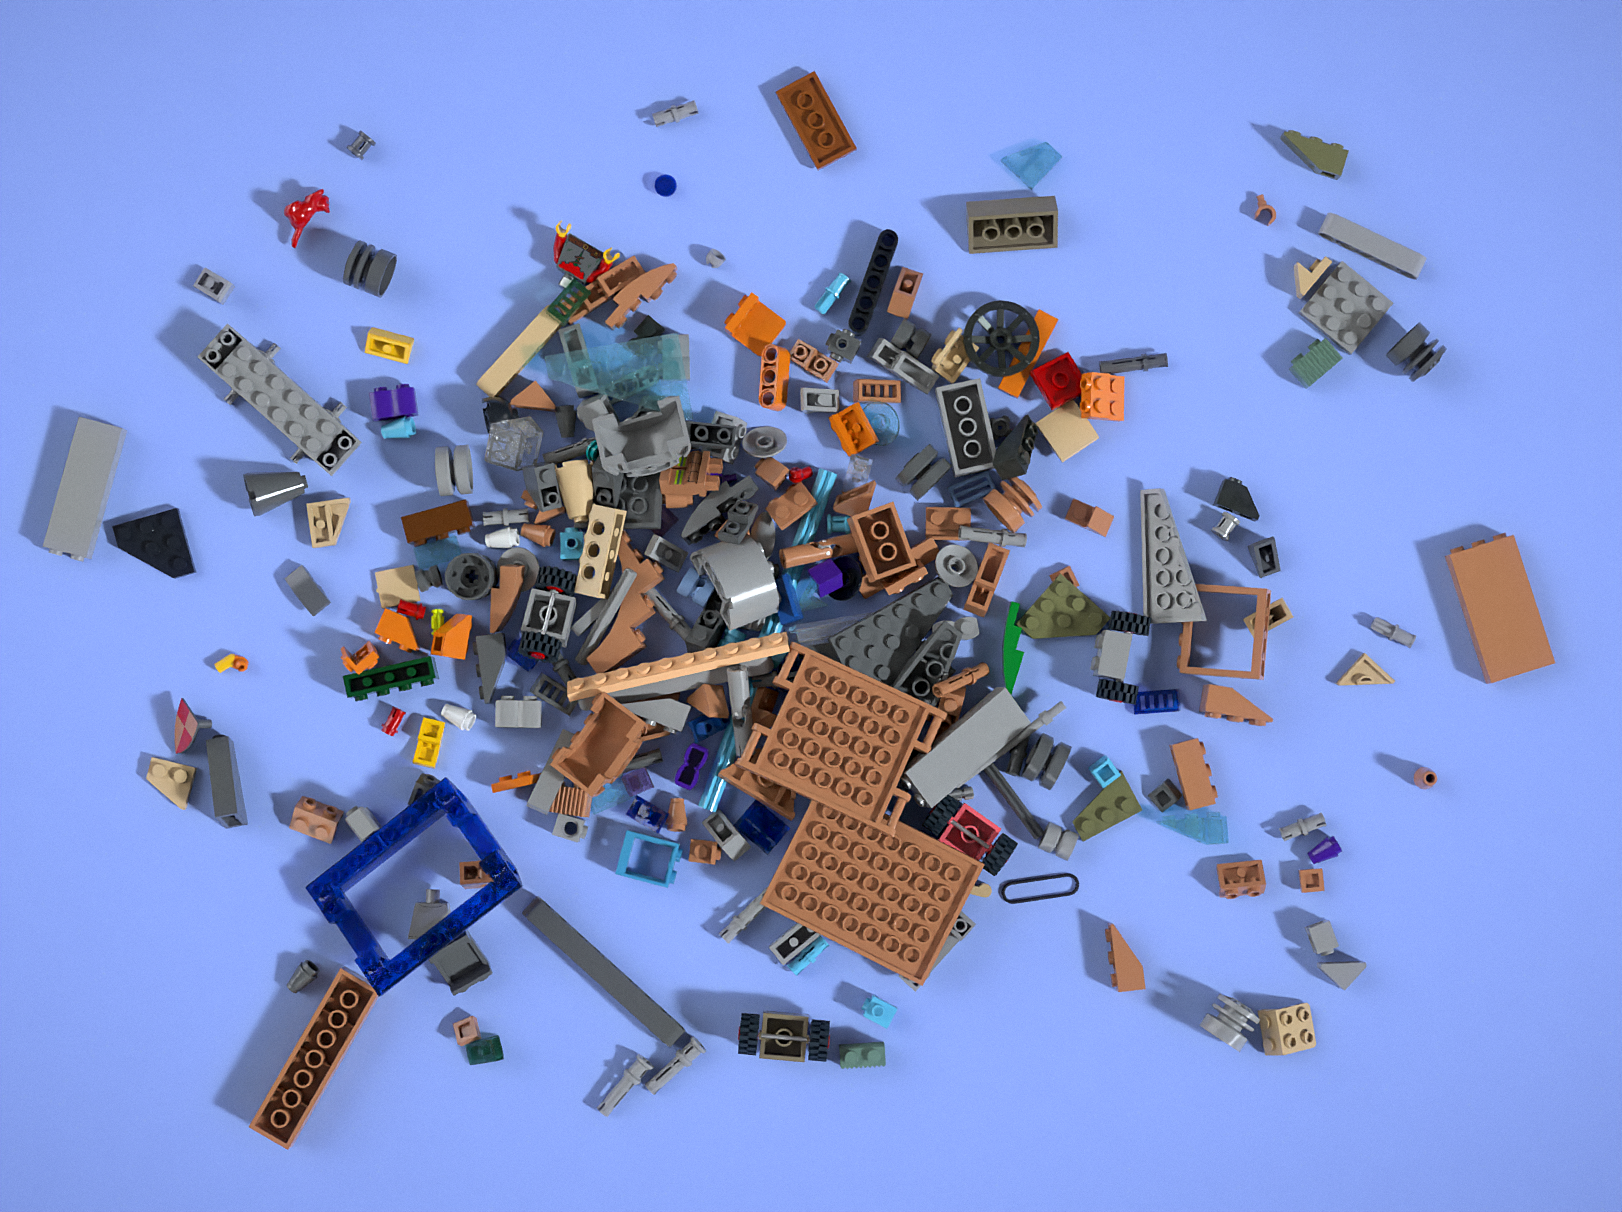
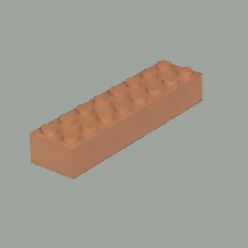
(315, 1058)

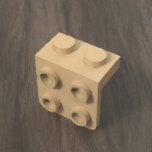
(952, 359)
(1287, 1029)

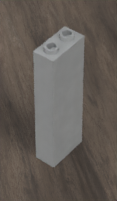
(84, 489)
(964, 747)

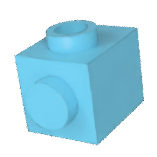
(879, 1010)

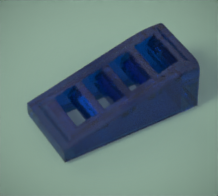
(1175, 697)

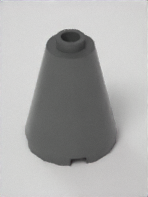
(272, 489)

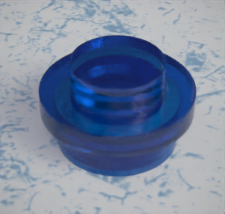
(665, 185)

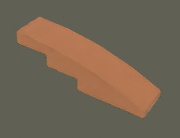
(606, 287)

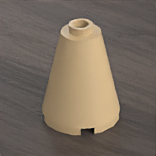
(576, 488)

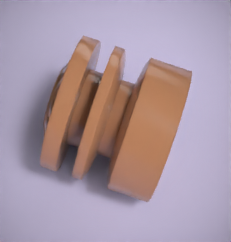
(1012, 503)

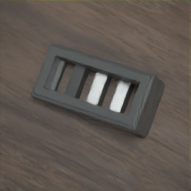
(537, 685)

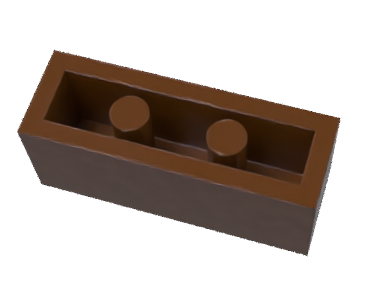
(438, 523)

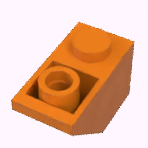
(397, 629)
(452, 637)

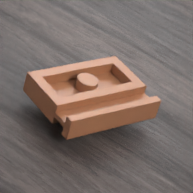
(944, 522)

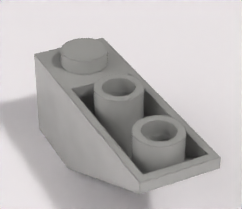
(663, 711)

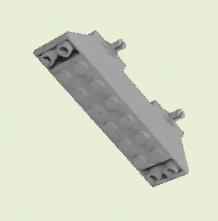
(280, 400)

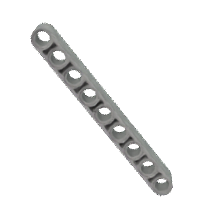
(682, 683)

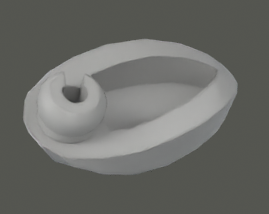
(764, 533)

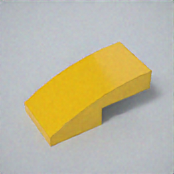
(429, 743)

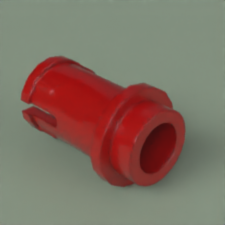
(411, 609)
(393, 721)

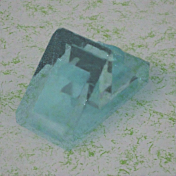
(808, 601)

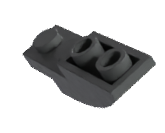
(709, 512)

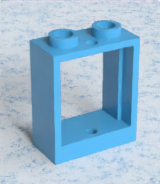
(626, 853)

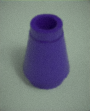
(1325, 850)

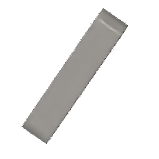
(1372, 246)

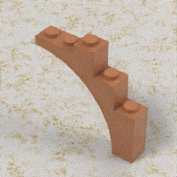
(625, 640)

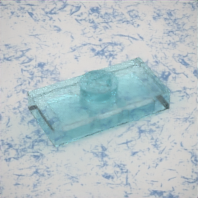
(437, 552)
(610, 797)

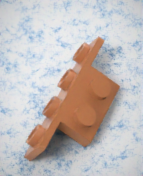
(923, 554)

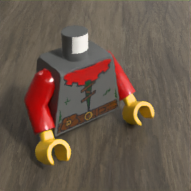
(579, 259)

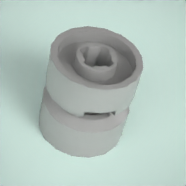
(1056, 840)

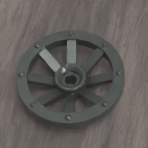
(1004, 333)

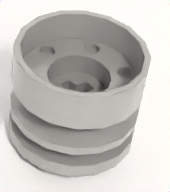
(1230, 1022)

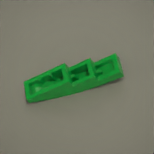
(1010, 656)

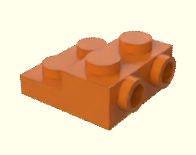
(1102, 396)

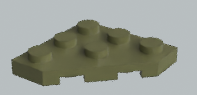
(1062, 613)

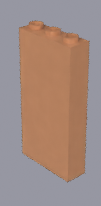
(1499, 608)

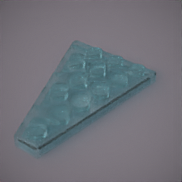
(630, 371)

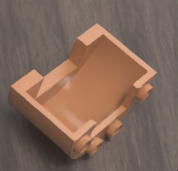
(602, 746)

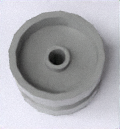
(450, 470)

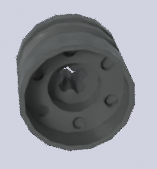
(365, 266)
(1416, 352)
(458, 576)

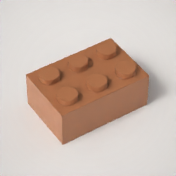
(881, 542)

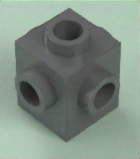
(843, 337)

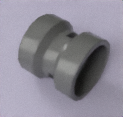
(429, 578)

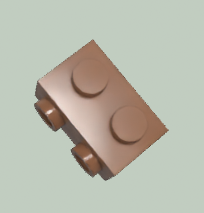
(791, 505)
(315, 819)

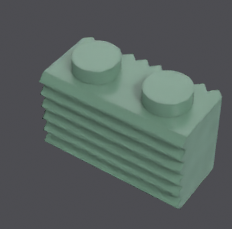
(1315, 363)
(862, 1055)

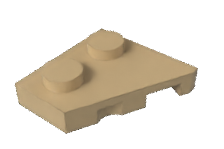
(172, 780)

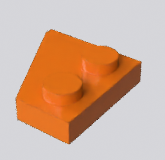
(508, 783)

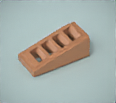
(857, 391)

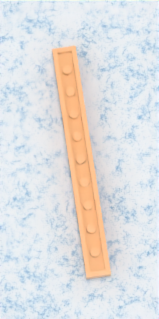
(678, 666)

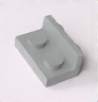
(728, 455)

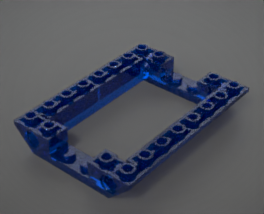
(330, 887)

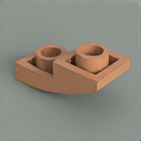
(812, 360)

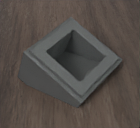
(1165, 795)

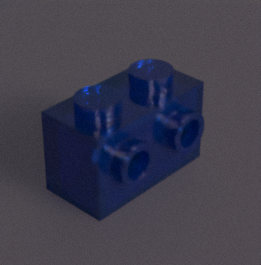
(761, 826)

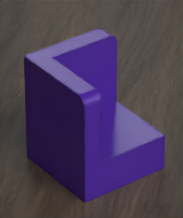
(826, 576)

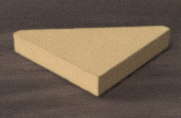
(1365, 672)

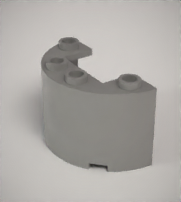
(643, 443)
(741, 580)

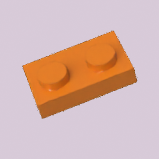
(853, 429)
(364, 658)

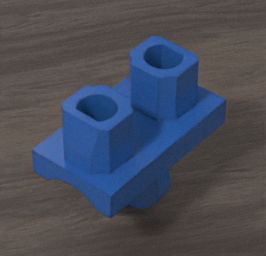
(706, 726)

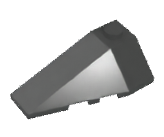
(929, 664)

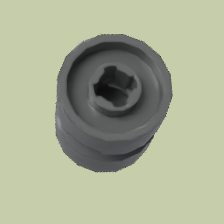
(918, 338)

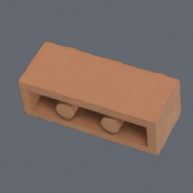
(1193, 774)

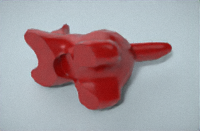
(300, 212)

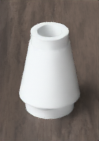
(503, 538)
(459, 716)

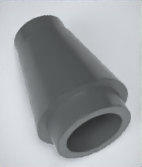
(566, 420)
(304, 974)

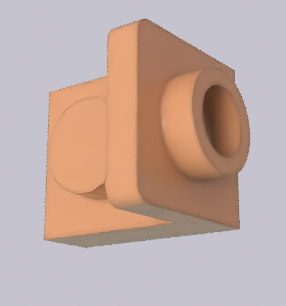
(704, 851)

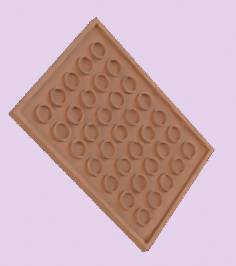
(873, 890)

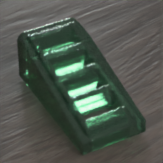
(557, 316)

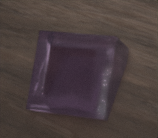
(668, 520)
(637, 782)

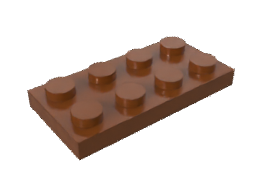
(816, 120)

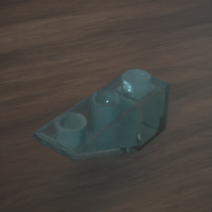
(1204, 830)

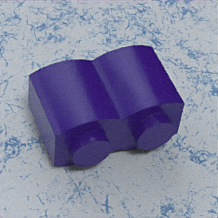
(393, 403)
(689, 772)

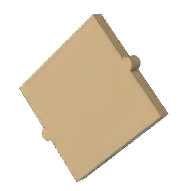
(397, 585)

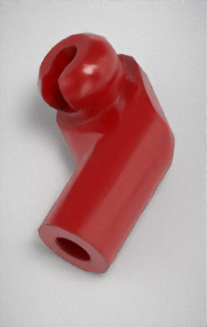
(797, 475)

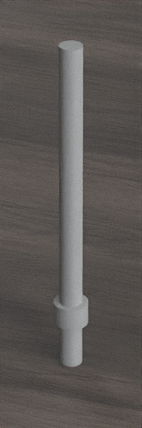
(1044, 718)

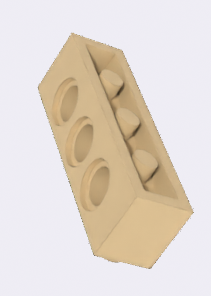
(609, 544)

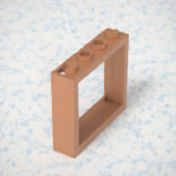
(1259, 643)

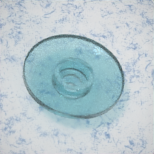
(875, 413)

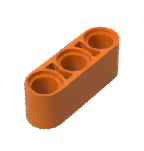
(769, 368)

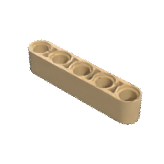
(518, 354)

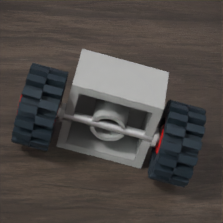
(548, 615)
(1114, 653)

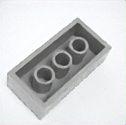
(966, 427)

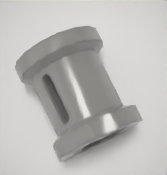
(1225, 526)

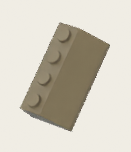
(1012, 224)

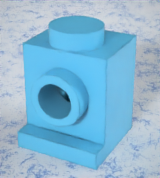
(575, 552)

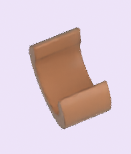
(1262, 205)

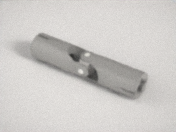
(740, 705)

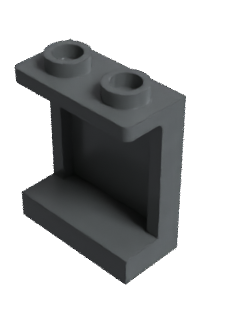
(462, 963)

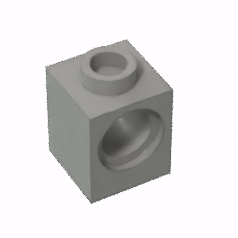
(562, 820)
(1322, 937)

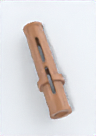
(967, 677)

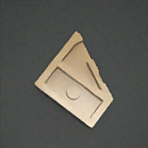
(326, 521)

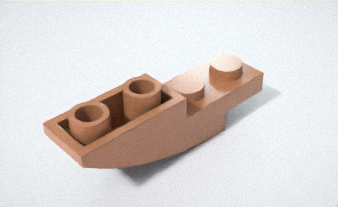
(645, 286)

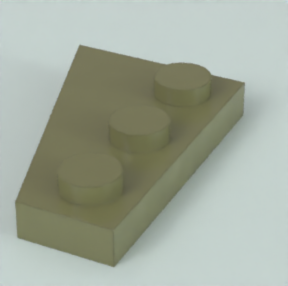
(1107, 809)

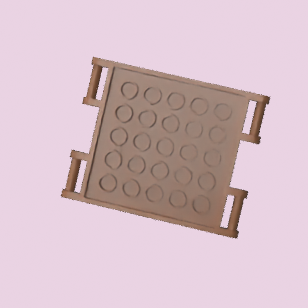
(841, 739)

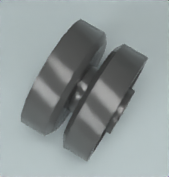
(921, 470)
(1048, 762)

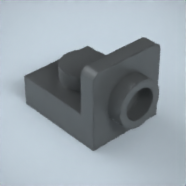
(422, 785)

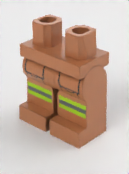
(692, 475)

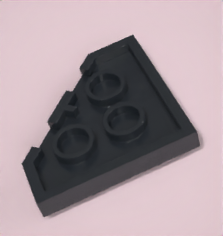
(158, 542)

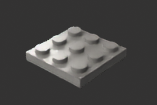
(1346, 308)

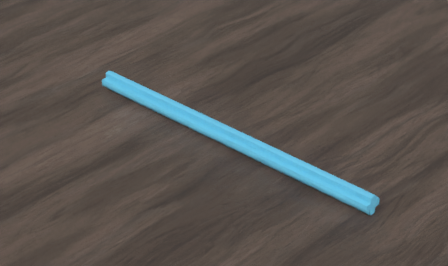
(805, 534)

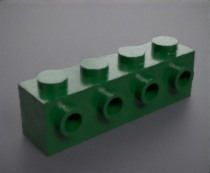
(390, 677)

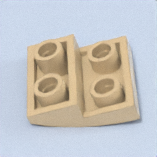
(1067, 430)

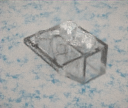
(514, 443)

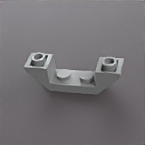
(960, 929)

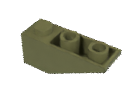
(1318, 156)

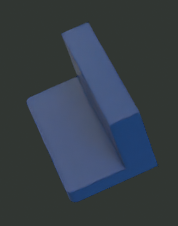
(789, 607)

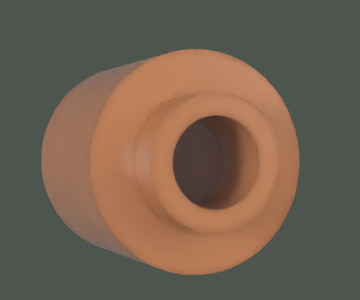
(677, 501)

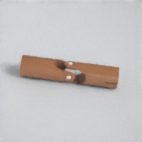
(816, 551)

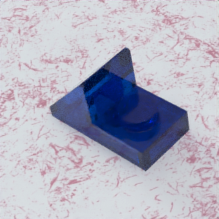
(647, 814)

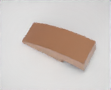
(986, 580)
(505, 597)

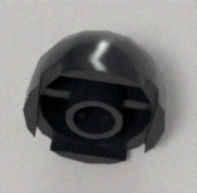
(498, 410)

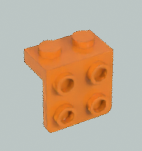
(754, 324)

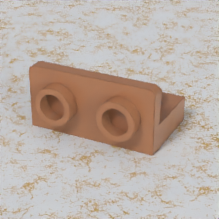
(1241, 879)

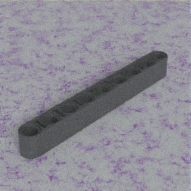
(603, 971)

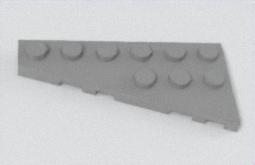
(1167, 578)

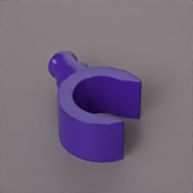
(729, 478)

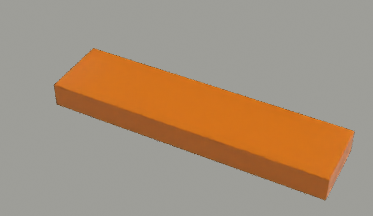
(1014, 384)

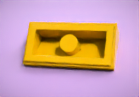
(389, 345)

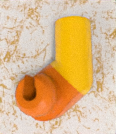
(234, 661)

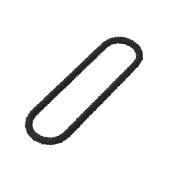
(1042, 897)

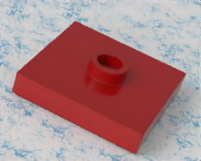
(1058, 380)

